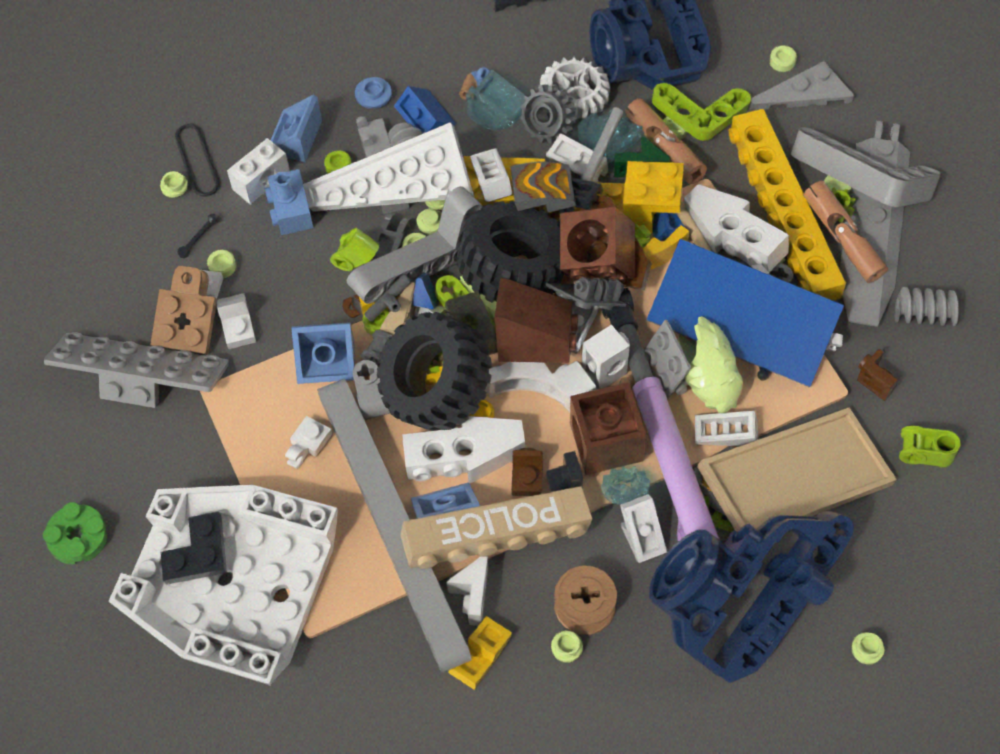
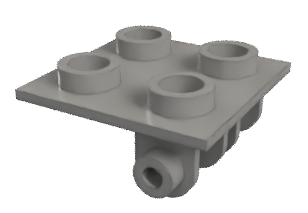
(668, 360)

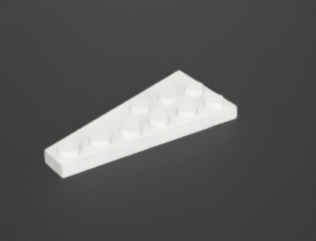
(406, 173)

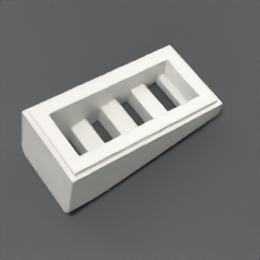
(492, 176)
(726, 439)

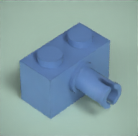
(289, 202)

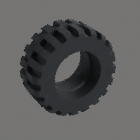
(506, 228)
(461, 380)

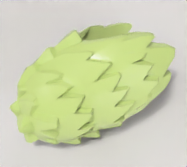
(713, 367)

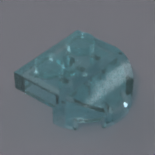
(494, 103)
(624, 136)

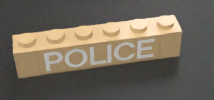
(495, 527)

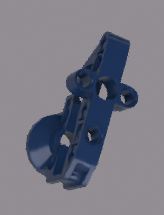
(623, 42)
(698, 580)

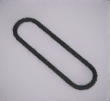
(187, 165)

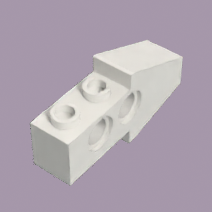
(730, 225)
(487, 438)

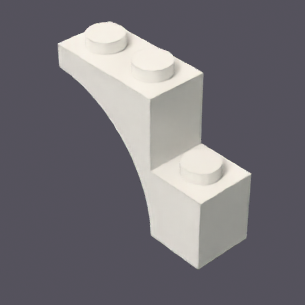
(536, 377)

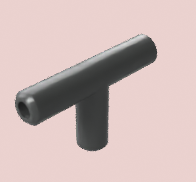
(388, 299)

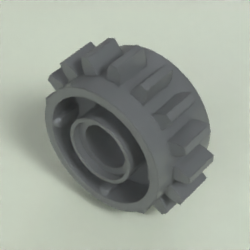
(560, 108)

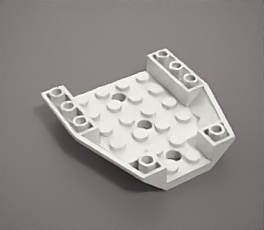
(268, 545)

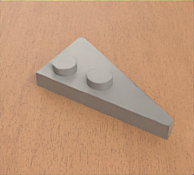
(808, 88)

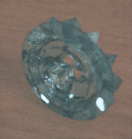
(622, 493)

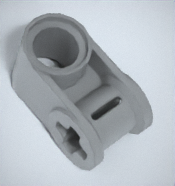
(367, 390)

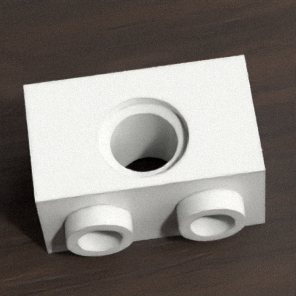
(250, 173)
(606, 357)

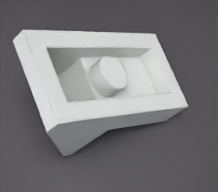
(236, 321)
(642, 528)
(472, 584)

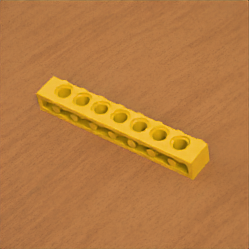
(767, 166)

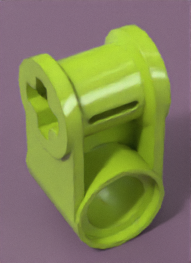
(354, 250)
(926, 446)

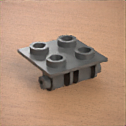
(591, 292)

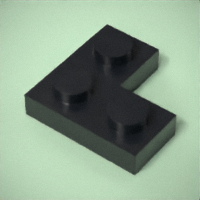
(203, 557)

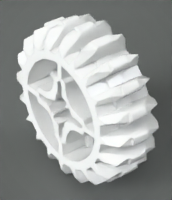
(575, 77)

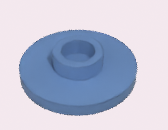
(373, 92)

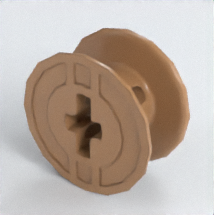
(600, 592)

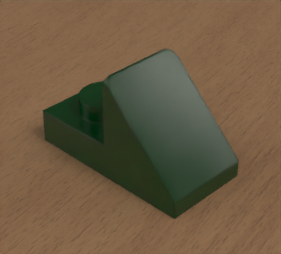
(648, 153)

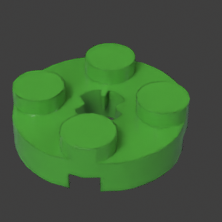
(78, 549)

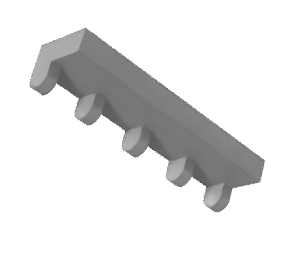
(374, 140)

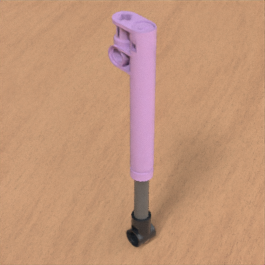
(662, 427)

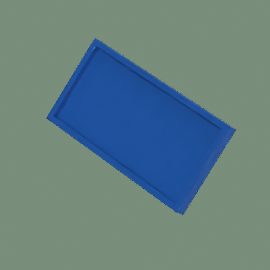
(759, 314)

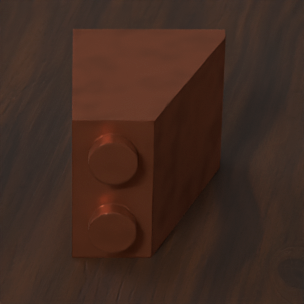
(533, 325)

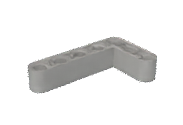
(864, 173)
(422, 256)

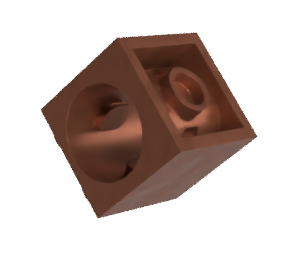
(582, 229)
(607, 428)

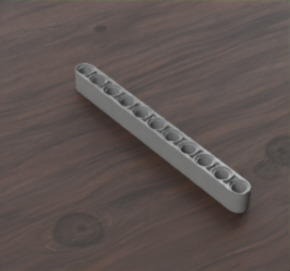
(388, 514)

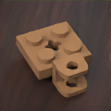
(187, 299)

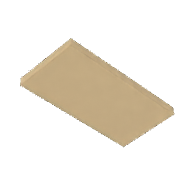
(797, 471)

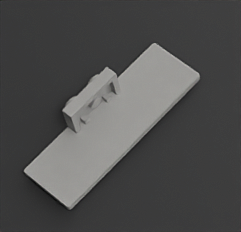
(134, 371)

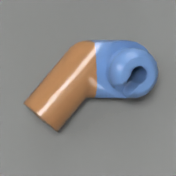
(473, 79)

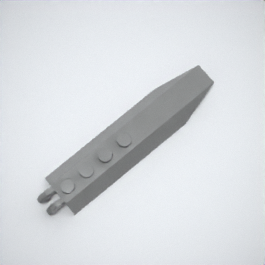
(882, 228)

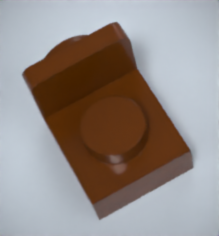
(875, 378)
(527, 472)

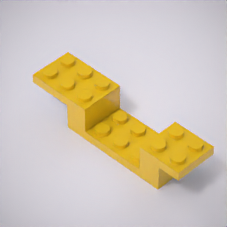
(647, 189)

